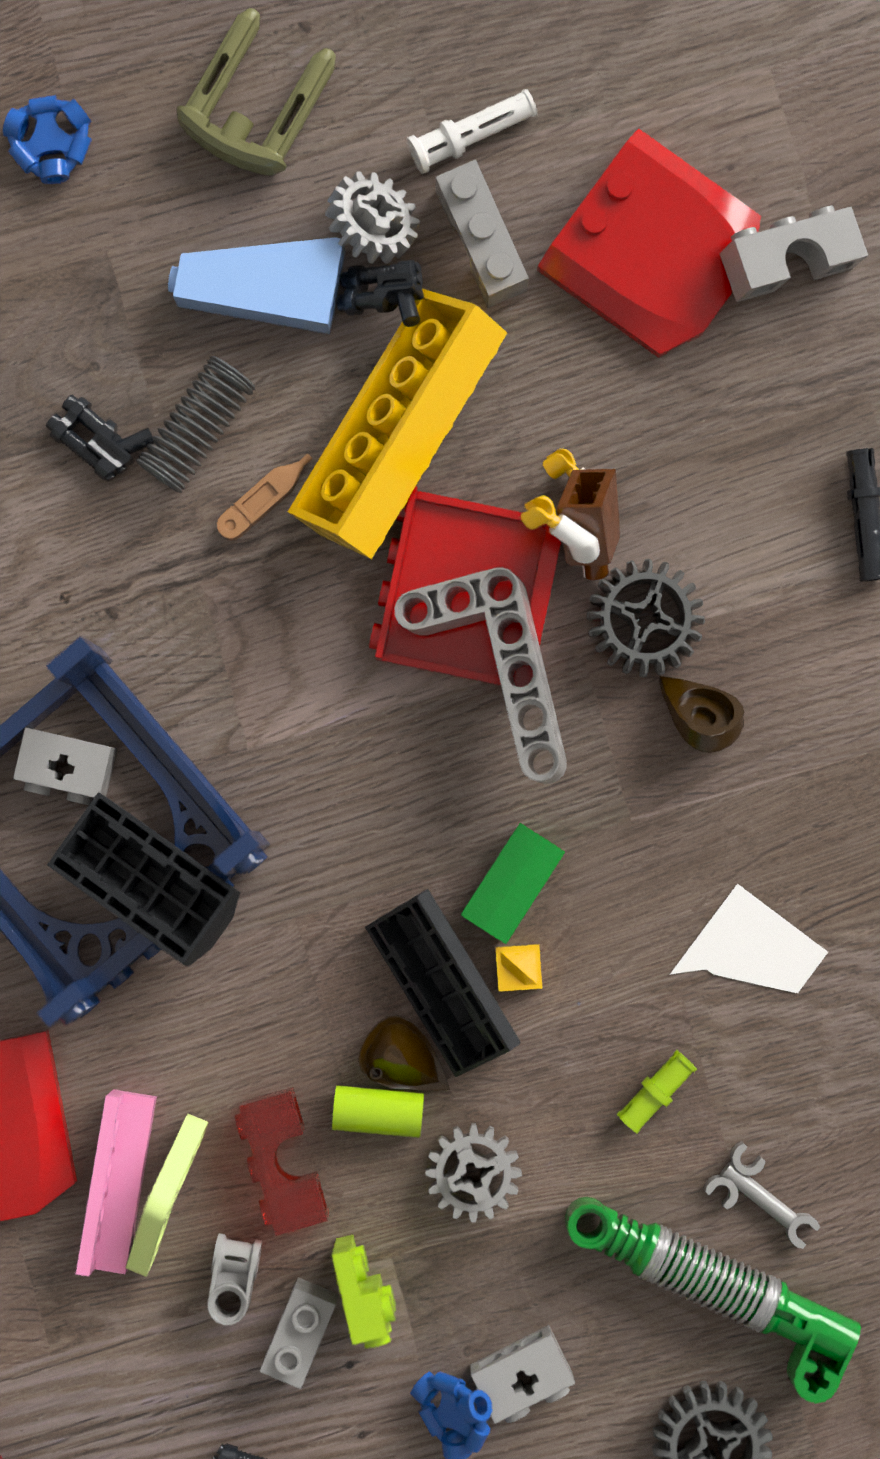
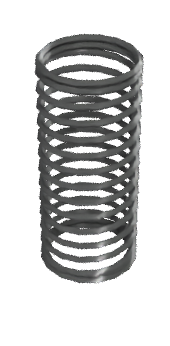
(229, 374)

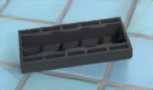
(146, 881)
(442, 984)

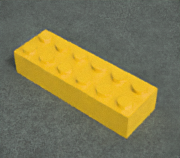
(397, 423)

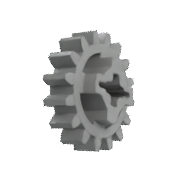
(372, 217)
(480, 1189)

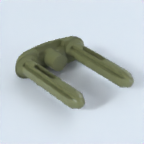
(230, 141)

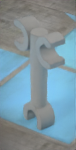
(737, 1177)

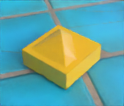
(518, 967)

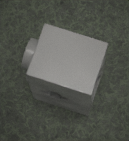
(43, 750)
(299, 1333)
(537, 1356)

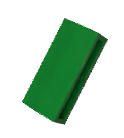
(512, 883)

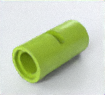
(377, 1111)

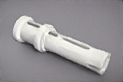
(453, 144)

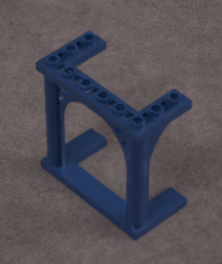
(65, 979)

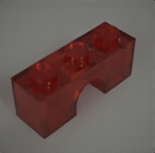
(289, 1199)

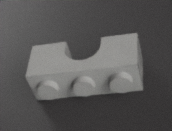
(483, 233)
(825, 240)

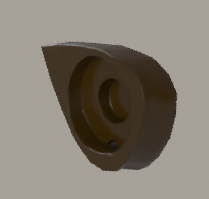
(703, 714)
(401, 1056)

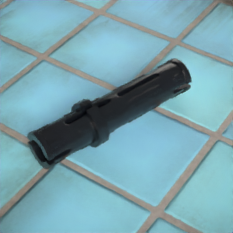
(866, 511)

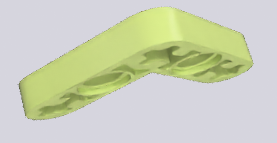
(164, 1195)

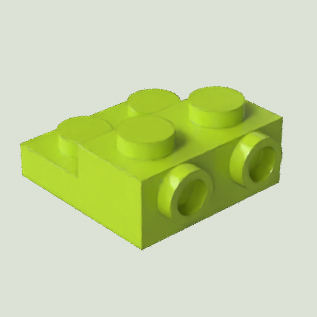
(365, 1300)

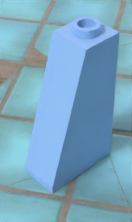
(264, 283)

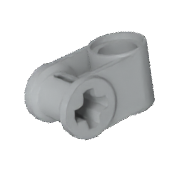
(234, 1270)

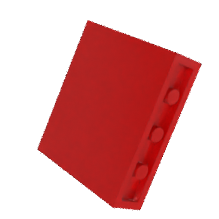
(451, 540)

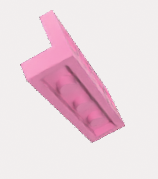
(116, 1182)

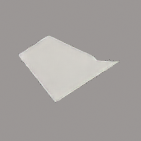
(753, 946)

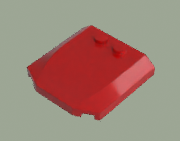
(650, 246)
(33, 1128)

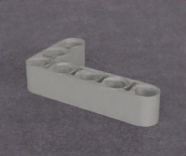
(507, 656)

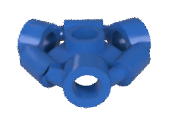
(48, 138)
(454, 1412)

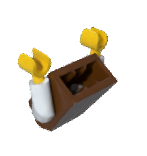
(585, 517)

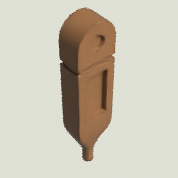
(260, 500)

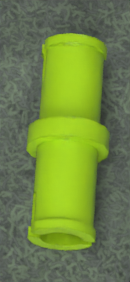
(656, 1091)

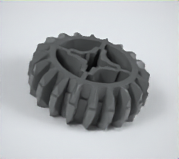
(625, 611)
(726, 1433)

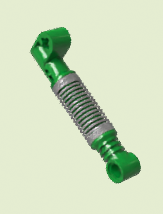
(761, 1302)

